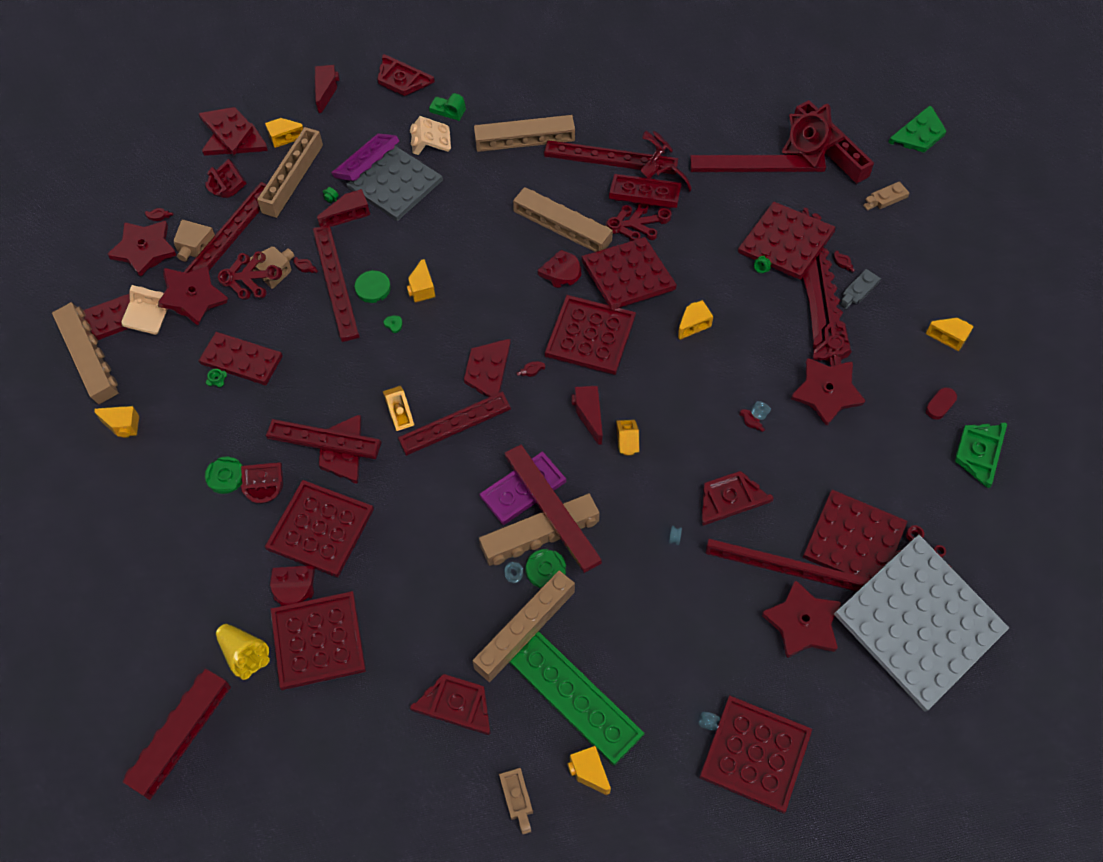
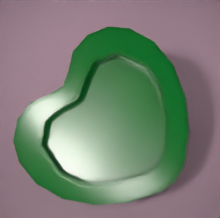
(394, 323)

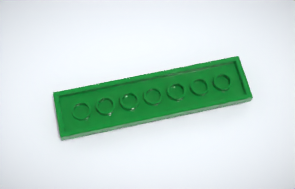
(577, 698)

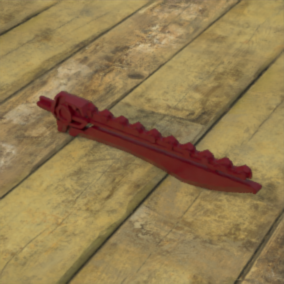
(835, 336)

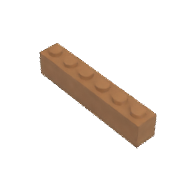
(524, 133)
(290, 172)
(562, 220)
(85, 353)
(534, 531)
(523, 626)

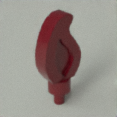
(158, 214)
(843, 261)
(304, 265)
(531, 369)
(750, 420)

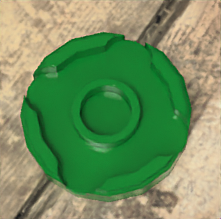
(372, 286)
(224, 475)
(543, 566)

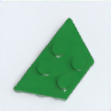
(921, 131)
(980, 450)

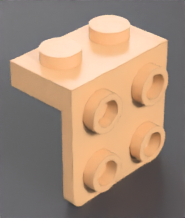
(429, 133)
(143, 310)

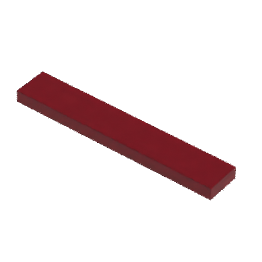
(454, 423)
(324, 439)

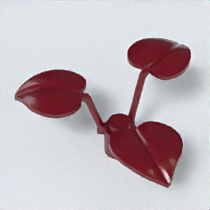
(652, 166)

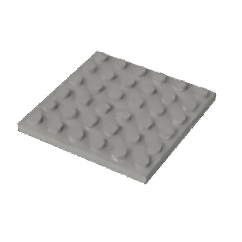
(921, 622)

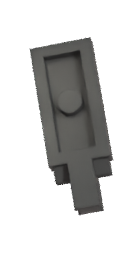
(860, 288)

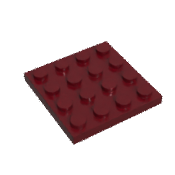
(787, 239)
(628, 273)
(590, 334)
(319, 528)
(854, 537)
(317, 640)
(756, 754)

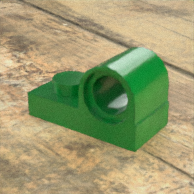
(450, 108)

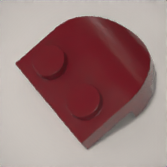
(225, 180)
(561, 269)
(262, 481)
(292, 584)

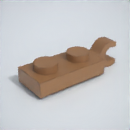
(887, 196)
(517, 797)

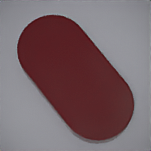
(941, 403)

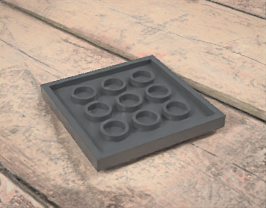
(396, 183)

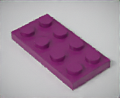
(365, 157)
(510, 496)

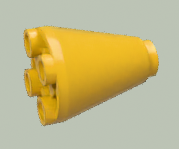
(242, 650)

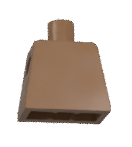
(191, 239)
(276, 258)

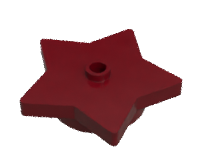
(812, 135)
(143, 246)
(190, 293)
(828, 402)
(799, 634)

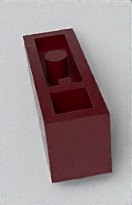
(325, 85)
(347, 208)
(588, 409)

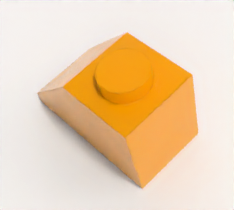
(283, 131)
(420, 283)
(695, 319)
(950, 332)
(398, 408)
(120, 420)
(627, 436)
(589, 770)

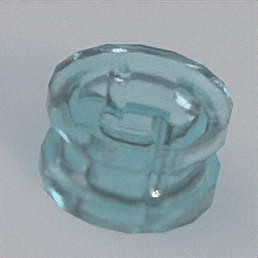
(760, 410)
(675, 535)
(509, 576)
(709, 721)

